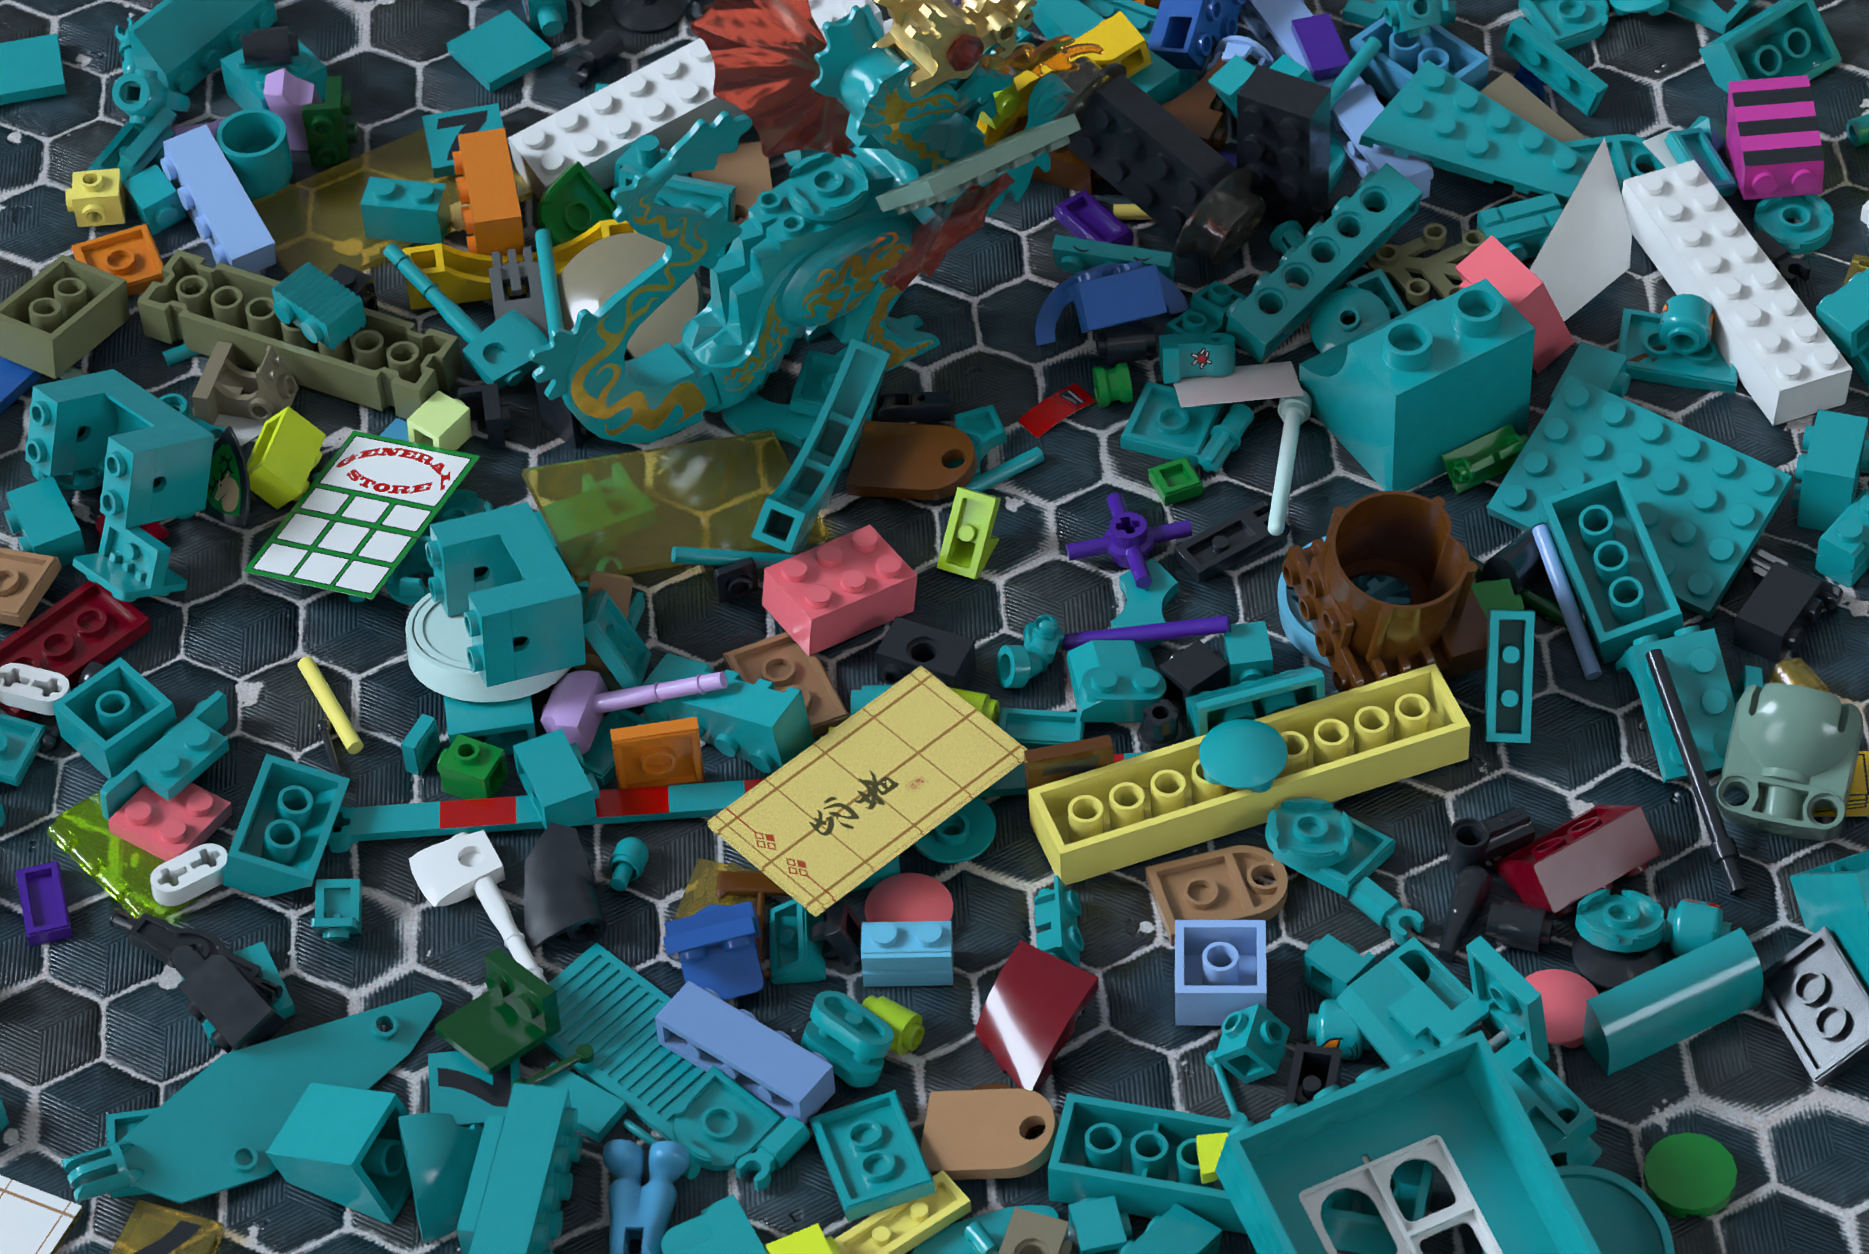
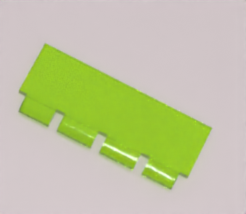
(115, 863)

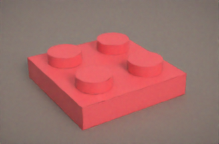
(170, 826)

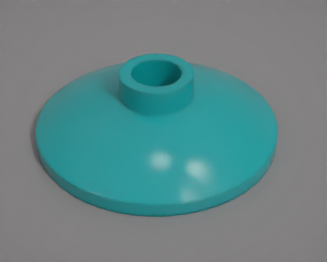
(1327, 317)
(972, 833)

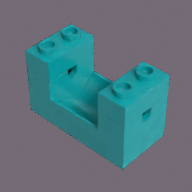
(149, 452)
(511, 591)

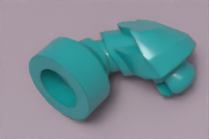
(1019, 663)

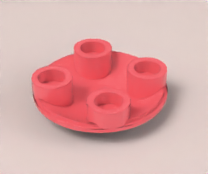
(909, 899)
(1563, 1004)

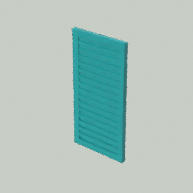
(615, 1013)

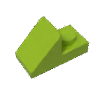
(969, 533)

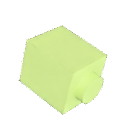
(440, 423)

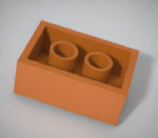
(489, 192)

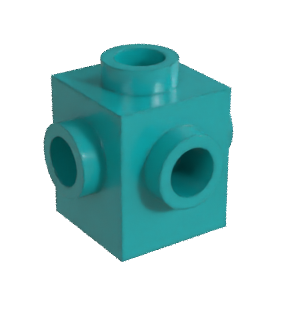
(1412, 15)
(1252, 1043)

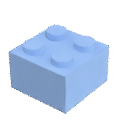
(1218, 969)

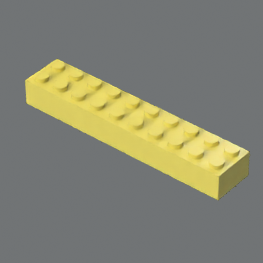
(1165, 803)

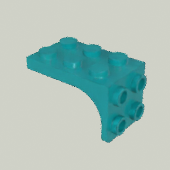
(1702, 690)

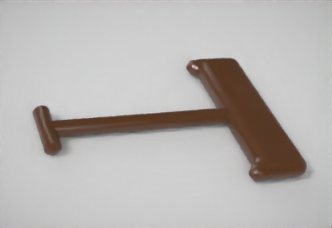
(749, 884)

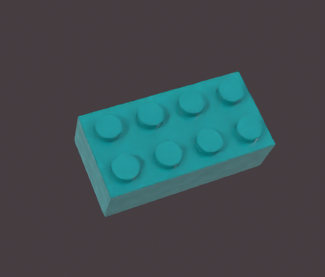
(1611, 564)

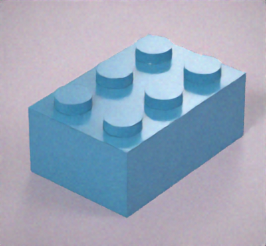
(1404, 56)

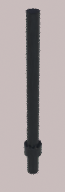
(1723, 849)

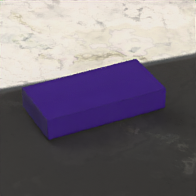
(1320, 46)
(1091, 220)
(44, 903)

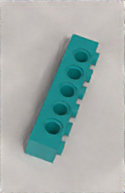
(1263, 332)

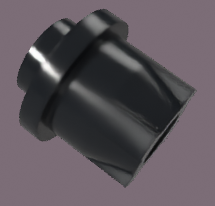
(1160, 726)

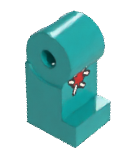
(1196, 355)

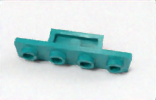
(174, 759)

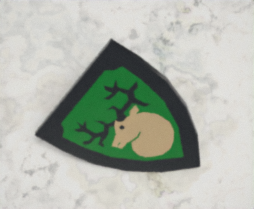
(229, 482)

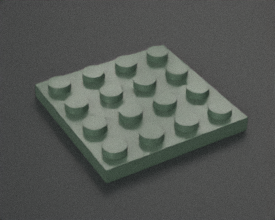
(979, 166)

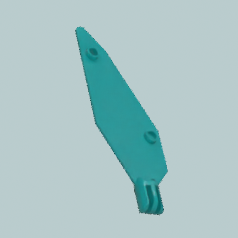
(231, 1112)

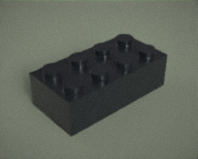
(1285, 144)

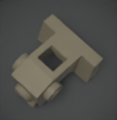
(227, 387)

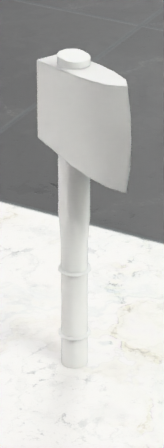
(466, 868)

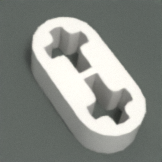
(32, 689)
(189, 874)

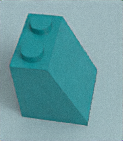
(346, 1149)

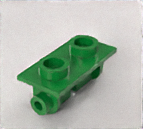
(1483, 458)

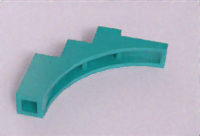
(829, 448)

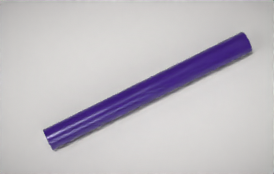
(1152, 632)

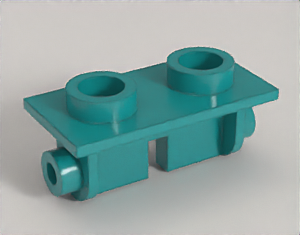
(1059, 911)

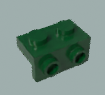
(329, 126)

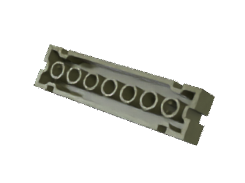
(374, 367)

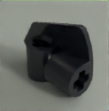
(560, 890)

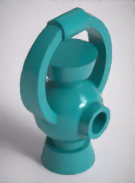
(144, 96)

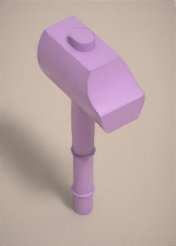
(285, 97)
(583, 698)

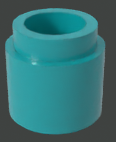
(257, 150)

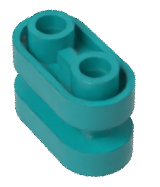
(848, 1037)

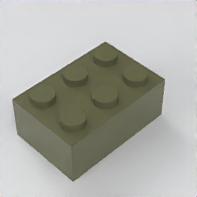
(61, 316)

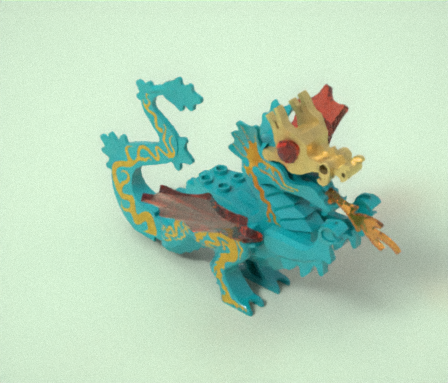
(906, 110)

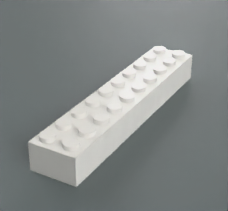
(654, 100)

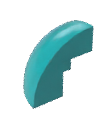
(439, 1168)

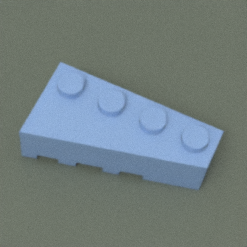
(217, 201)

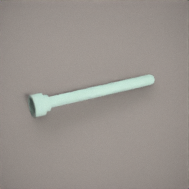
(1293, 413)

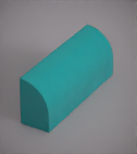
(1673, 1002)

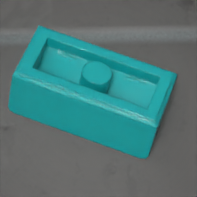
(792, 952)

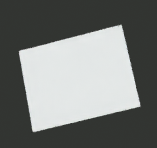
(1244, 384)

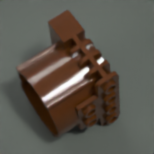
(1373, 639)

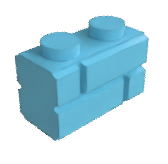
(907, 953)

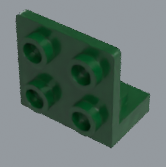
(506, 1019)

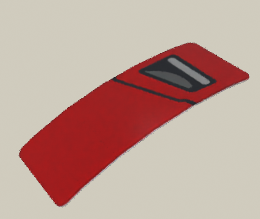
(1055, 409)

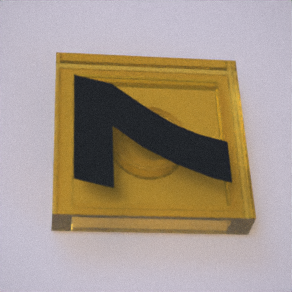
(167, 1231)

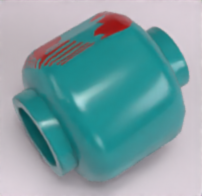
(1694, 925)

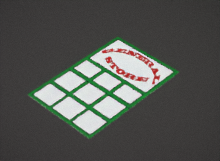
(362, 514)

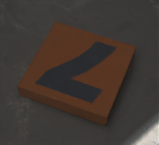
(1065, 760)

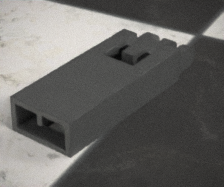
(514, 275)

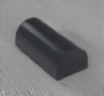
(1517, 561)

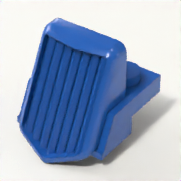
(719, 949)

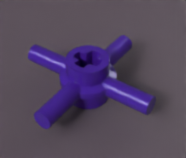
(1129, 540)

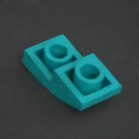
(1206, 311)

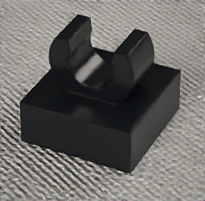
(842, 933)

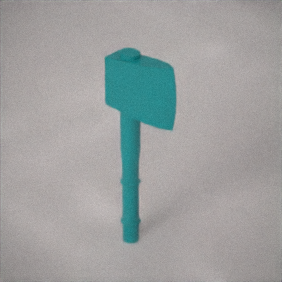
(494, 354)

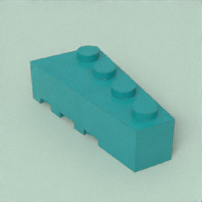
(740, 719)

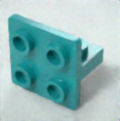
(130, 564)

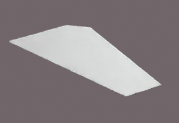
(1588, 240)

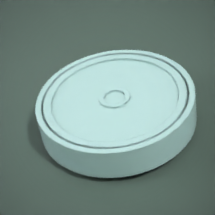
(440, 659)

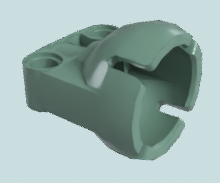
(1791, 757)

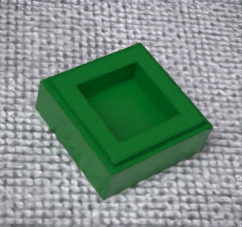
(1175, 481)

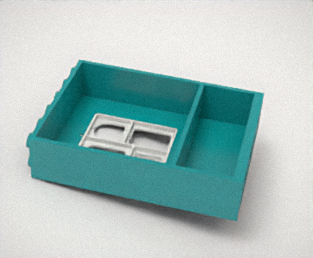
(1431, 1108)

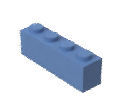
(761, 1060)

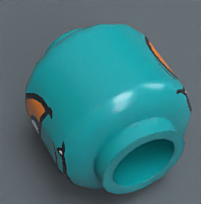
(1686, 323)
(1336, 1030)

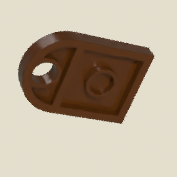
(910, 461)

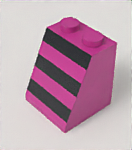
(1774, 138)

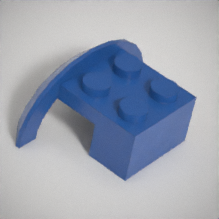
(1110, 297)

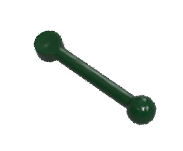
(583, 1055)

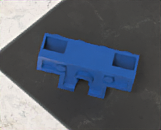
(1193, 26)

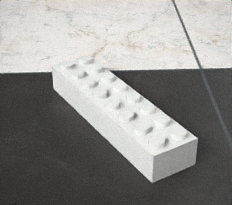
(1757, 316)

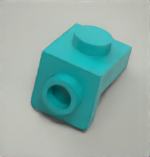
(337, 909)

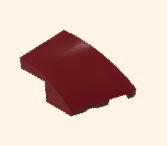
(1033, 1013)

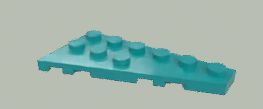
(1473, 136)

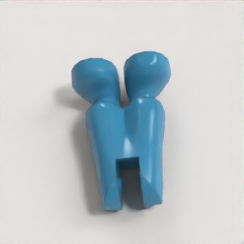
(639, 1209)

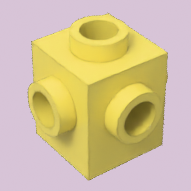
(97, 197)

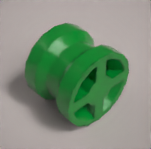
(1112, 384)

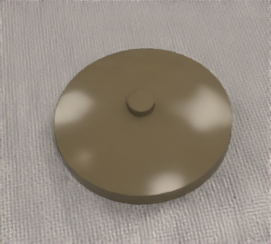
(608, 267)

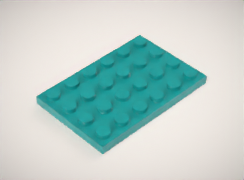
(1692, 492)

